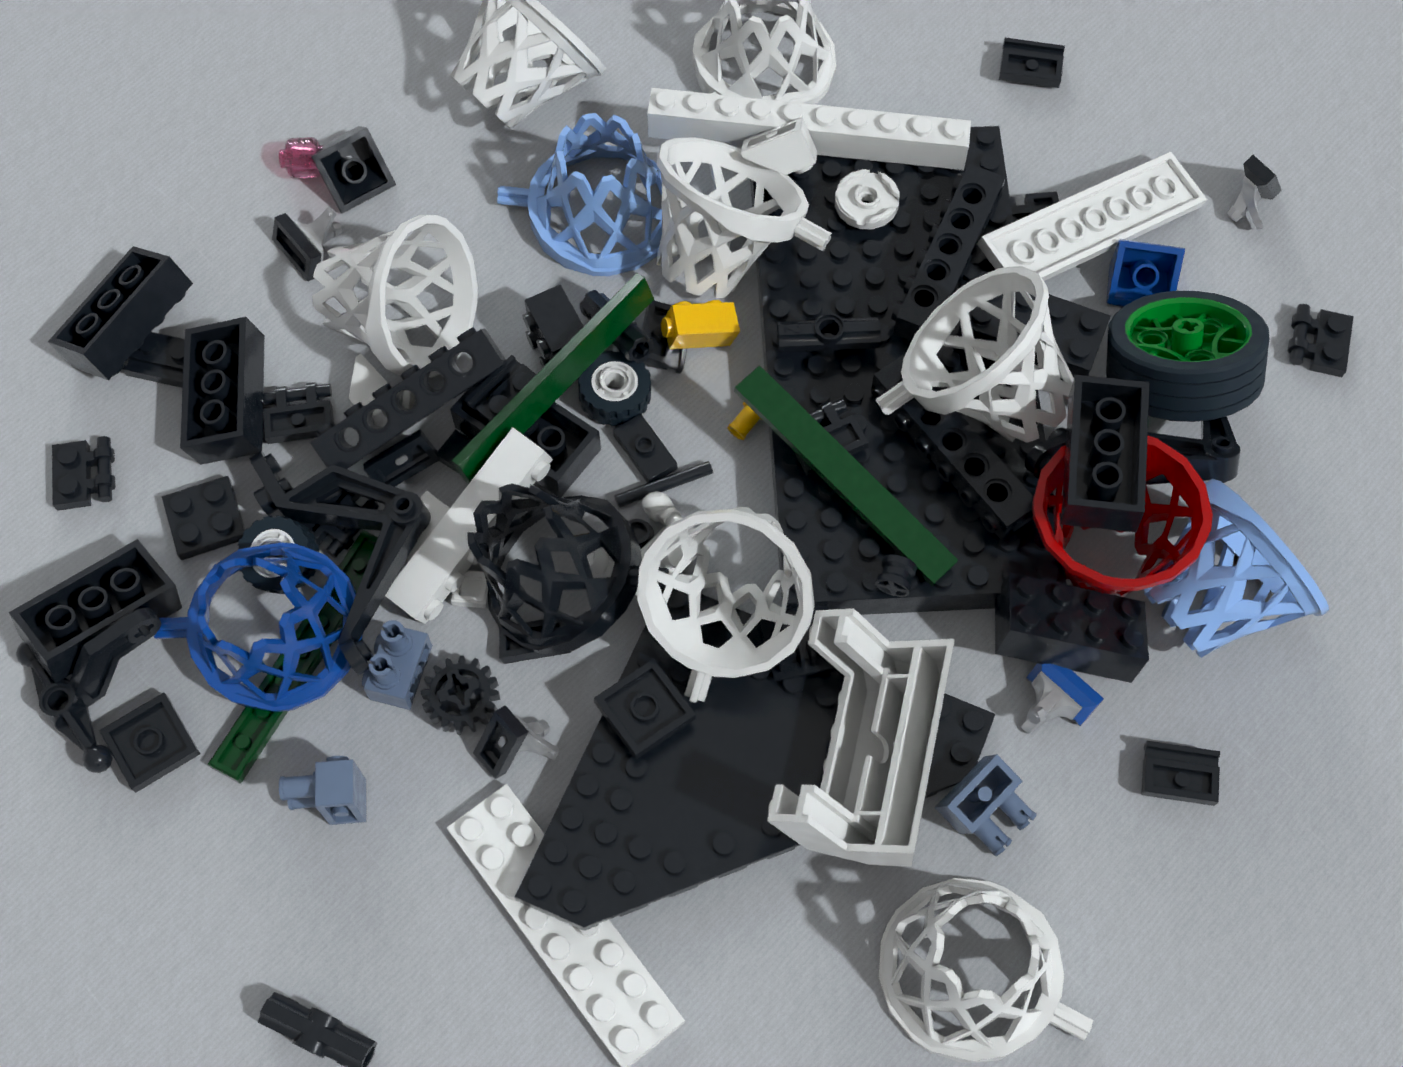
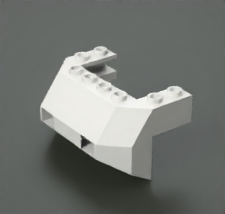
(877, 745)

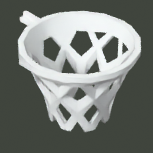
(536, 38)
(708, 64)
(723, 221)
(390, 250)
(1012, 357)
(684, 637)
(1026, 1023)

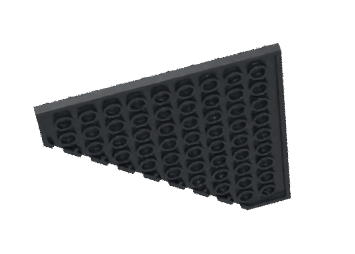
(704, 794)

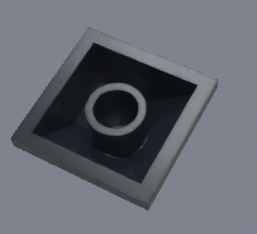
(353, 168)

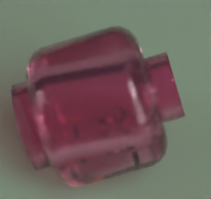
(297, 157)

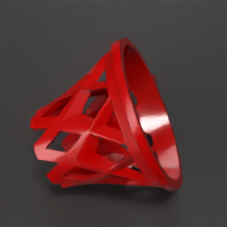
(1185, 483)

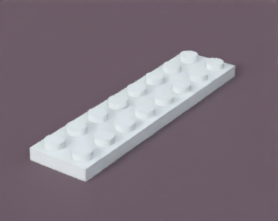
(1095, 219)
(590, 965)

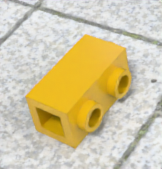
(700, 325)

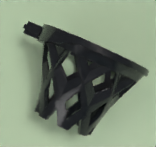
(606, 596)

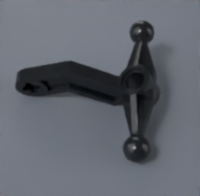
(89, 682)

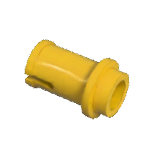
(743, 422)

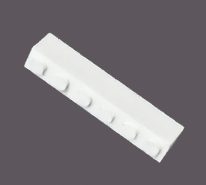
(445, 554)

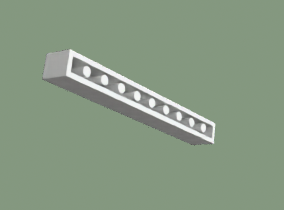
(833, 129)

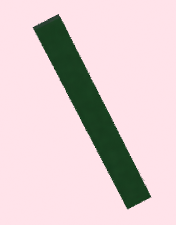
(557, 374)
(845, 475)
(256, 726)

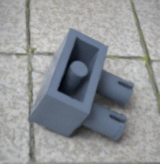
(397, 665)
(334, 789)
(978, 795)

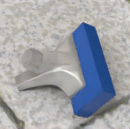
(1059, 694)

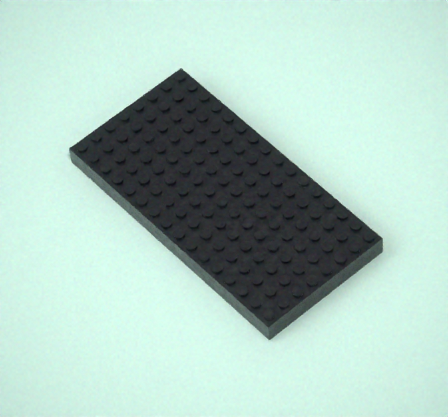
(864, 277)

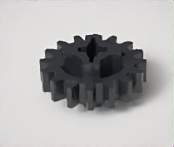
(475, 689)

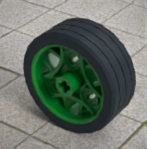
(1195, 351)

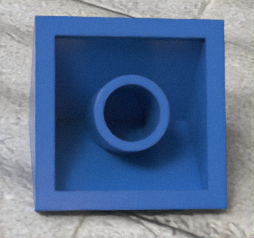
(1142, 270)

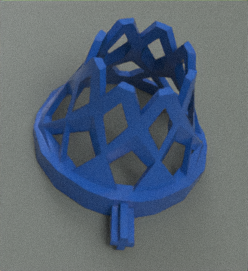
(203, 641)

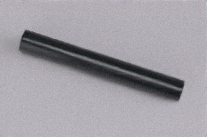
(663, 484)

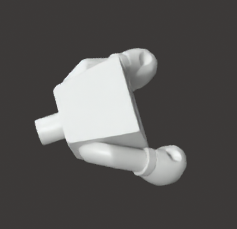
(658, 508)

